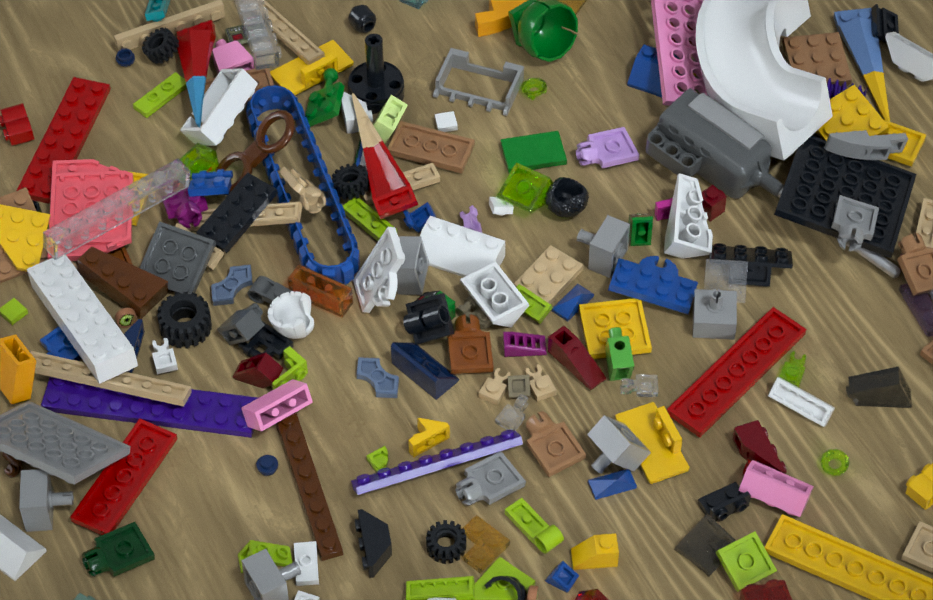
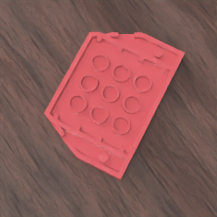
(80, 185)

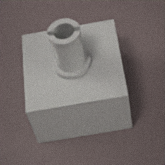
(607, 245)
(413, 271)
(714, 314)
(617, 445)
(39, 499)
(264, 577)

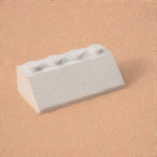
(459, 248)

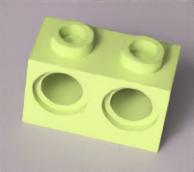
(389, 117)

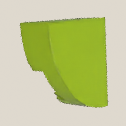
(378, 458)

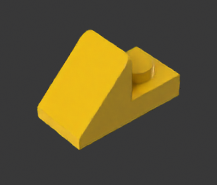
(430, 435)

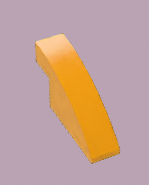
(497, 18)

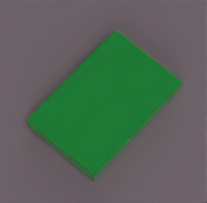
(534, 151)

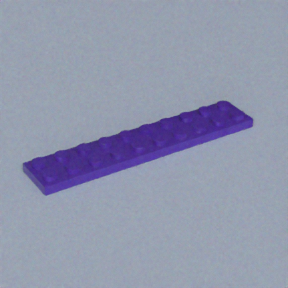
(202, 411)

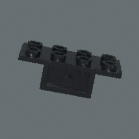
(759, 260)

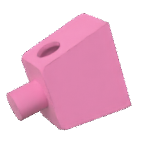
(231, 56)

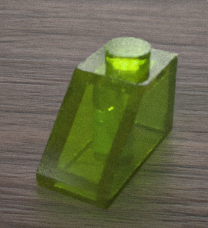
(200, 158)

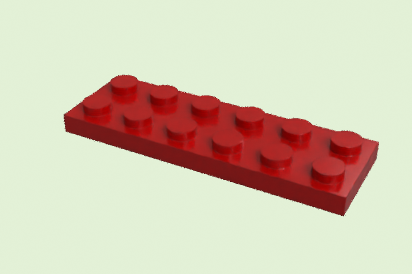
(124, 479)

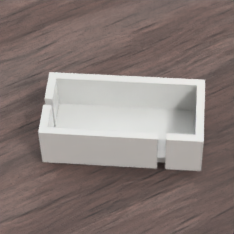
(220, 106)

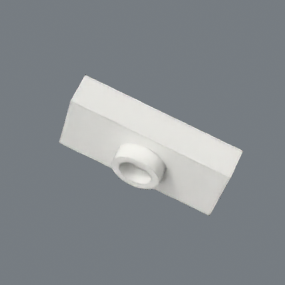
(306, 558)

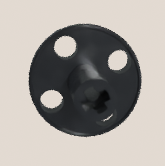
(375, 79)

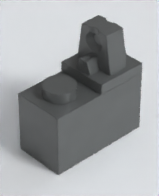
(242, 325)

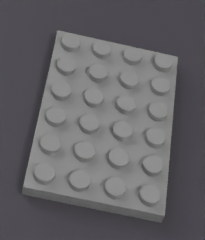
(57, 443)

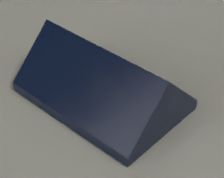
(422, 368)

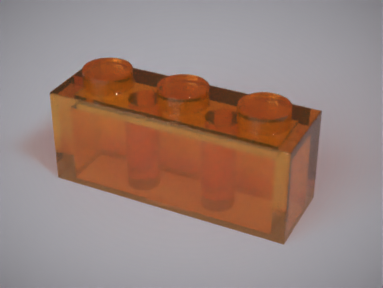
(322, 290)

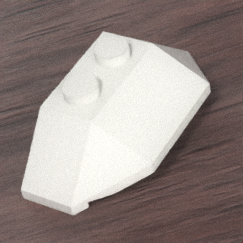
(910, 57)

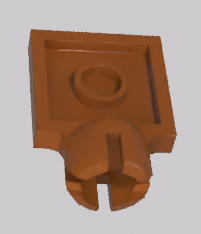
(469, 347)

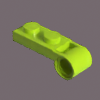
(533, 526)

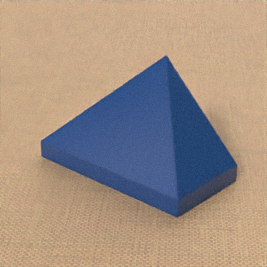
(569, 304)
(612, 484)

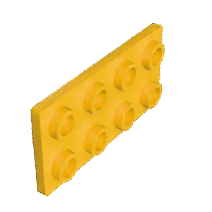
(299, 76)
(660, 436)

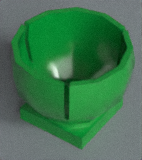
(540, 30)

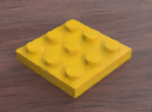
(852, 113)
(602, 316)

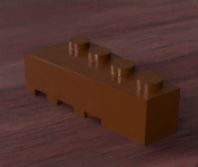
(122, 281)

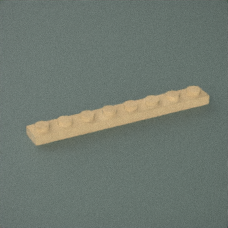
(124, 383)

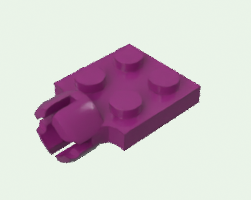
(185, 208)

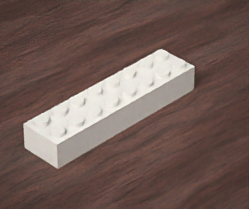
(82, 318)

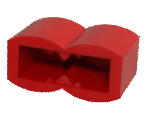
(16, 124)

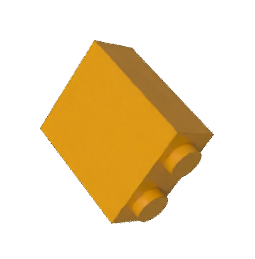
(16, 369)

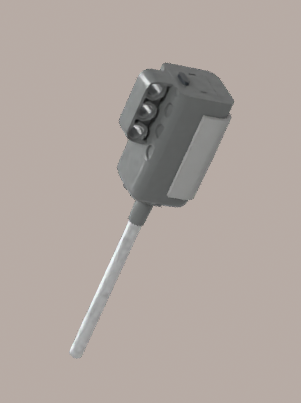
(724, 150)

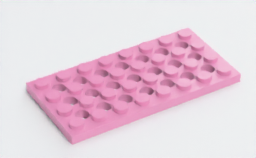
(683, 49)

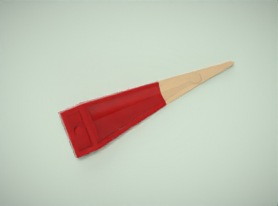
(387, 182)

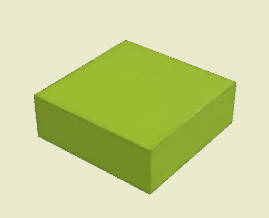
(13, 311)

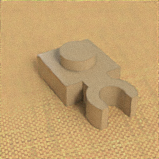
(541, 385)
(495, 388)

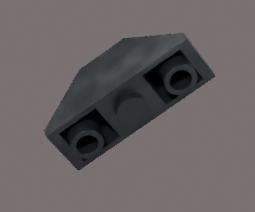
(374, 542)

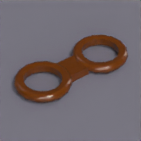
(258, 149)

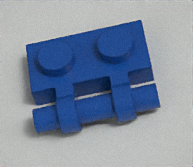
(210, 183)

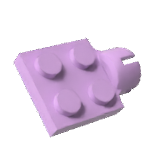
(607, 149)

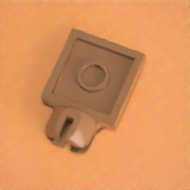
(916, 264)
(552, 444)

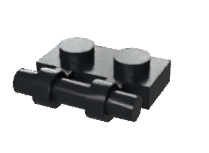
(269, 340)

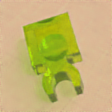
(793, 370)

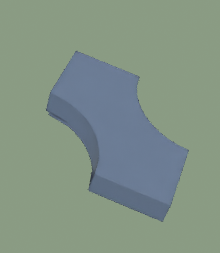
(226, 290)
(385, 384)

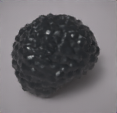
(566, 197)

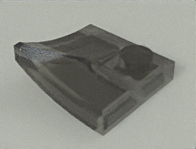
(703, 542)

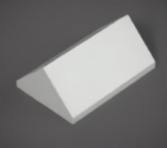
(495, 295)
(17, 550)

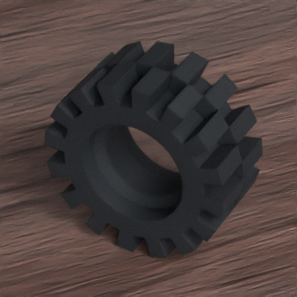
(160, 45)
(354, 173)
(450, 552)

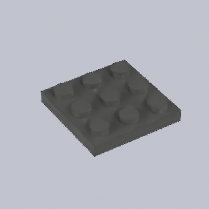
(178, 257)

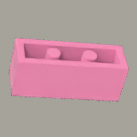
(277, 405)
(776, 488)

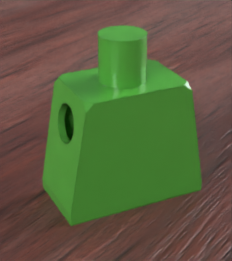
(618, 355)

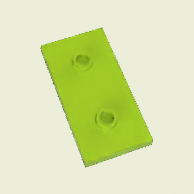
(501, 589)

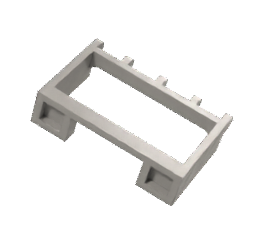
(460, 60)

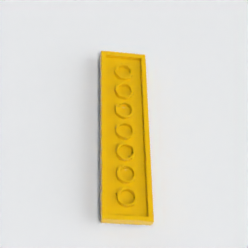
(845, 563)

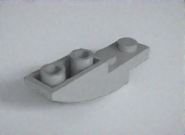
(862, 146)

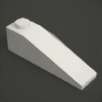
(687, 226)

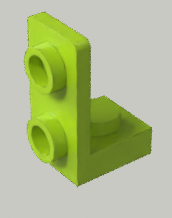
(296, 368)
(279, 553)

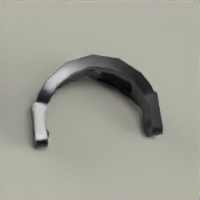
(520, 588)

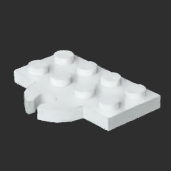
(377, 276)

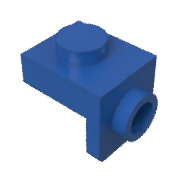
(418, 217)

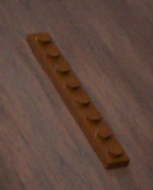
(309, 488)

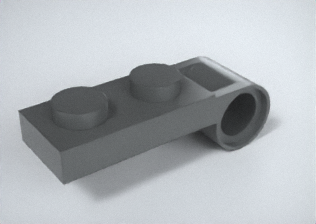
(266, 290)

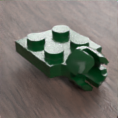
(118, 551)

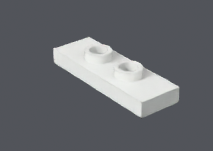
(801, 401)

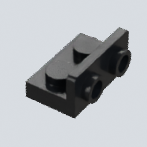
(724, 502)

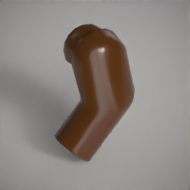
(13, 467)

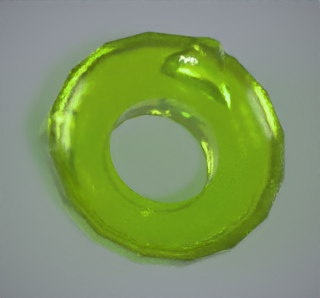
(531, 83)
(835, 454)

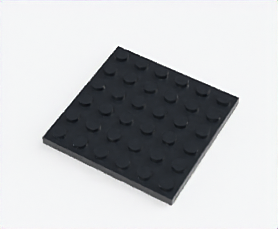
(822, 176)

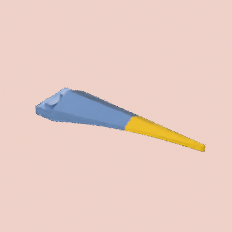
(856, 33)

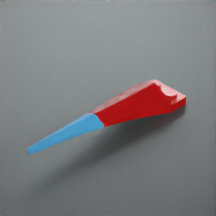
(195, 53)

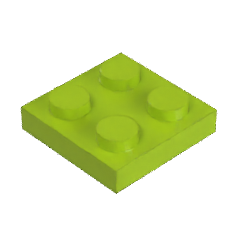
(746, 561)

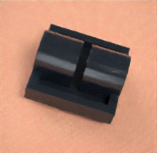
(428, 319)

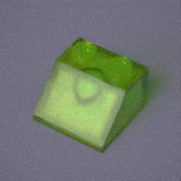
(525, 188)

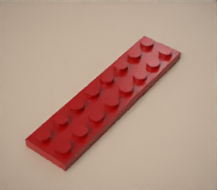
(64, 135)
(736, 372)

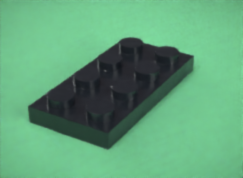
(237, 212)

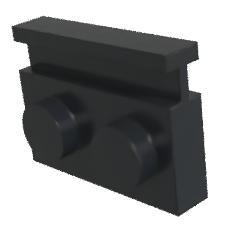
(883, 22)

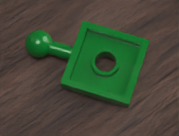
(325, 102)

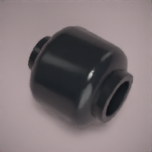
(362, 18)

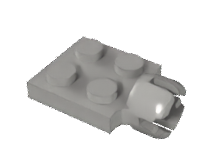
(854, 222)
(489, 480)

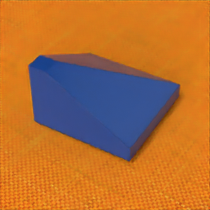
(562, 577)

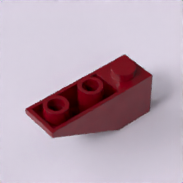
(574, 356)
(754, 444)

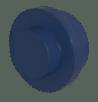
(125, 57)
(267, 465)

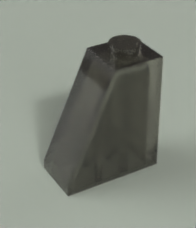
(880, 389)

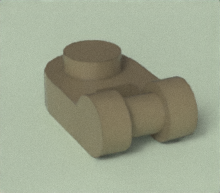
(469, 304)

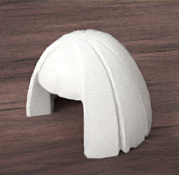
(291, 315)

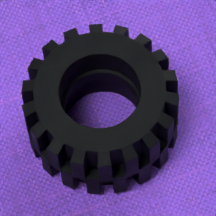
(180, 307)

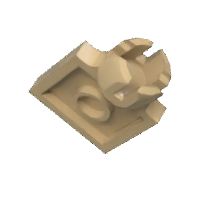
(310, 196)

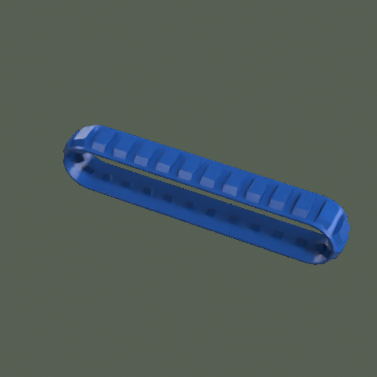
(281, 98)

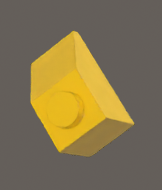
(596, 552)

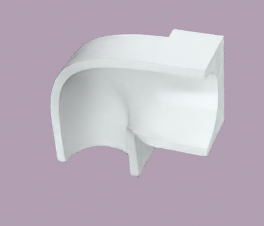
(749, 75)

